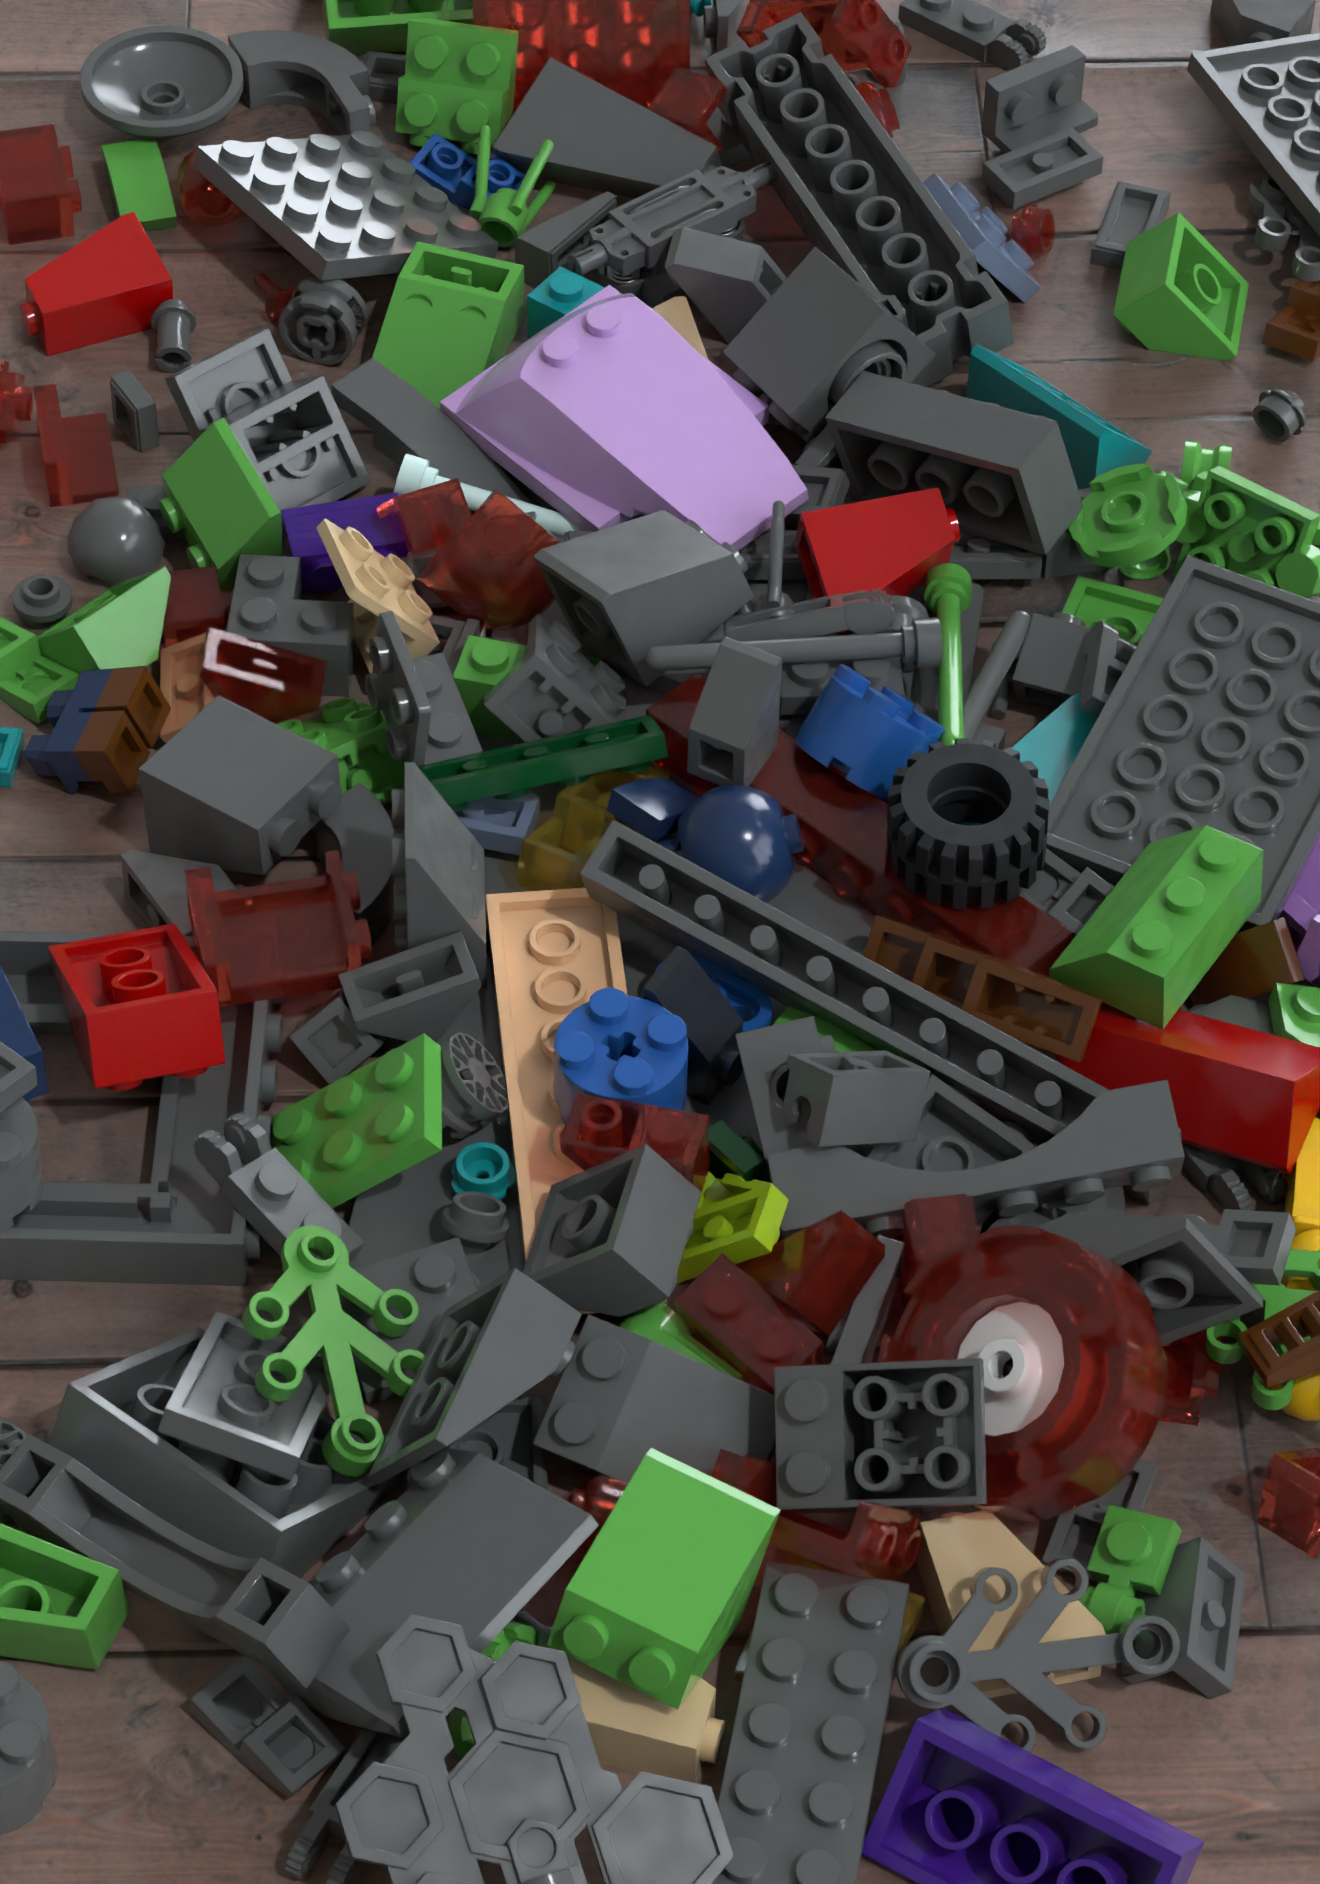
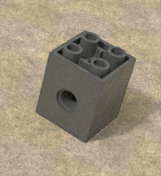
(817, 341)

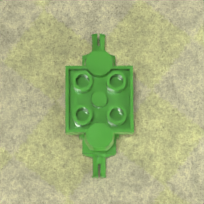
(1250, 531)

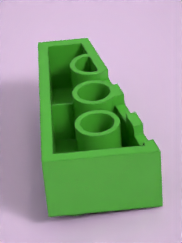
(56, 1603)

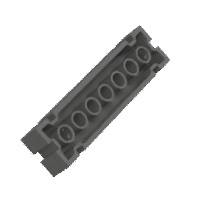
(858, 192)

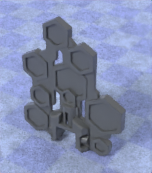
(520, 1786)

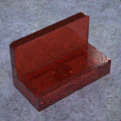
(73, 452)

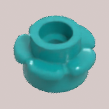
(487, 1162)

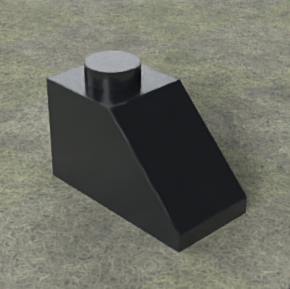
(710, 1022)

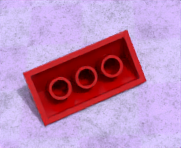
(1227, 1083)

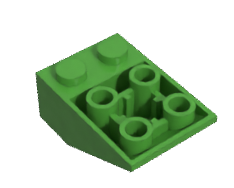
(449, 318)

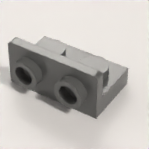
(1037, 100)

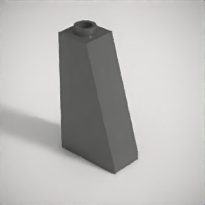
(599, 137)

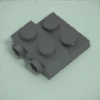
(956, 1137)

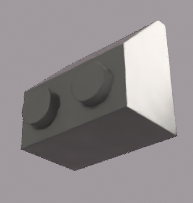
(614, 1234)

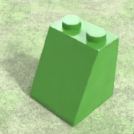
(664, 1579)

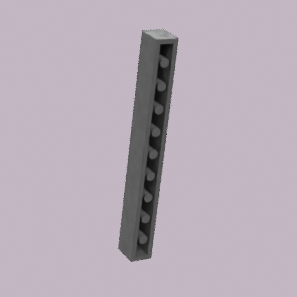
(835, 984)

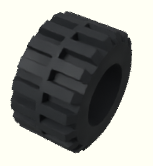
(967, 786)

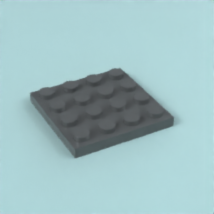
(339, 202)

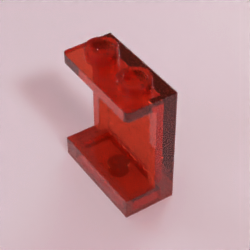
(851, 30)
(277, 935)
(879, 1542)

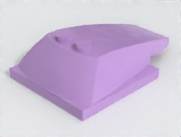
(628, 420)

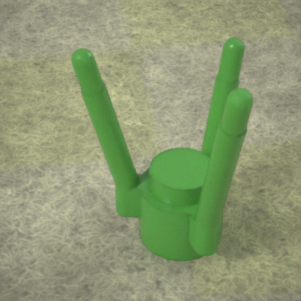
(505, 212)

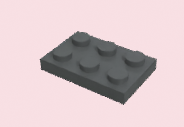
(225, 1413)

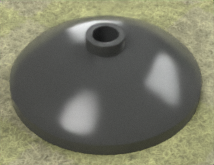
(161, 81)

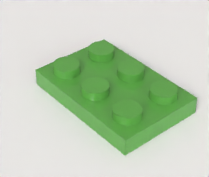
(366, 1123)

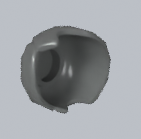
(115, 540)

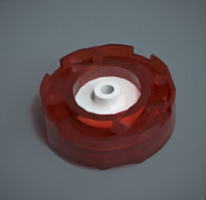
(1065, 1362)

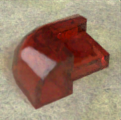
(491, 568)

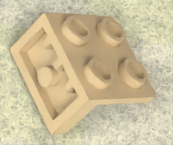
(375, 587)

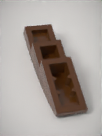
(988, 987)

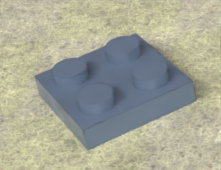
(985, 237)

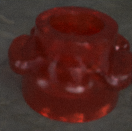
(1033, 229)

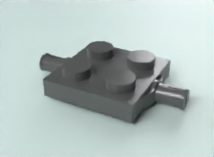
(436, 1279)

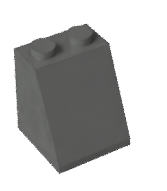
(644, 587)
(236, 790)

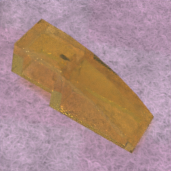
(563, 844)

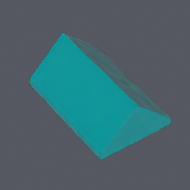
(1089, 440)

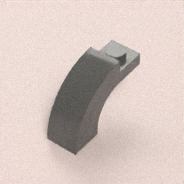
(305, 73)
(364, 841)

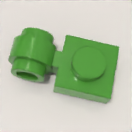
(1130, 1556)

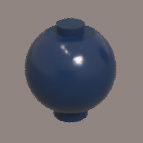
(740, 839)

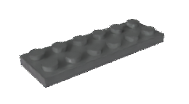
(810, 1726)

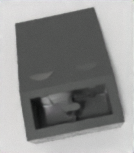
(441, 870)
(880, 1435)

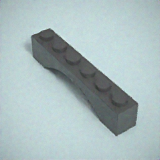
(1115, 1142)
(227, 1596)

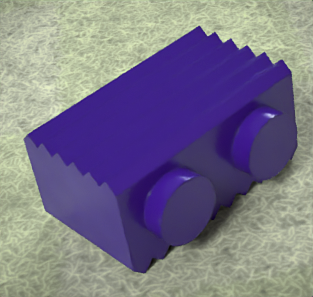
(303, 540)

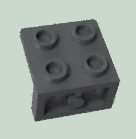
(556, 687)
(417, 700)

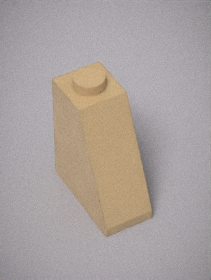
(960, 1546)
(644, 1733)

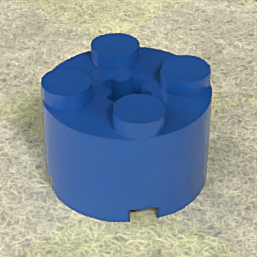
(865, 731)
(622, 1052)

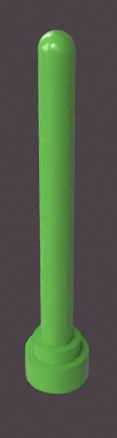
(948, 595)

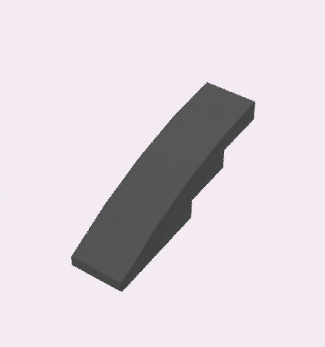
(412, 425)

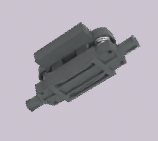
(638, 234)

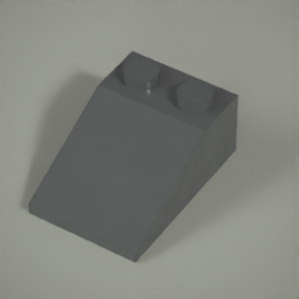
(1172, 1262)
(477, 1363)
(640, 1395)

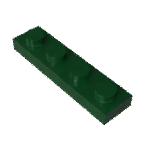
(557, 759)

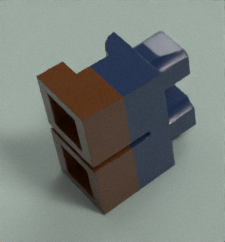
(101, 729)

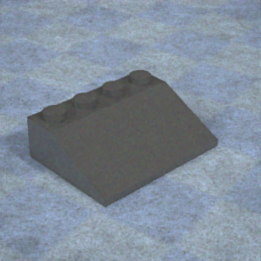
(112, 1429)
(453, 1548)

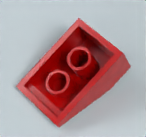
(139, 1006)

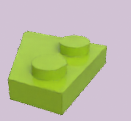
(732, 1220)

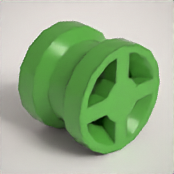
(1203, 459)

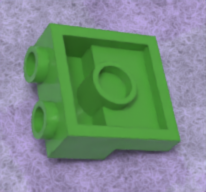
(456, 82)

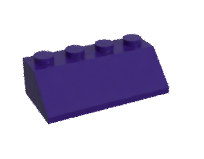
(997, 1814)

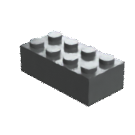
(991, 463)

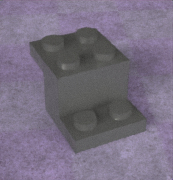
(282, 424)

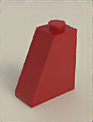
(97, 289)
(875, 544)

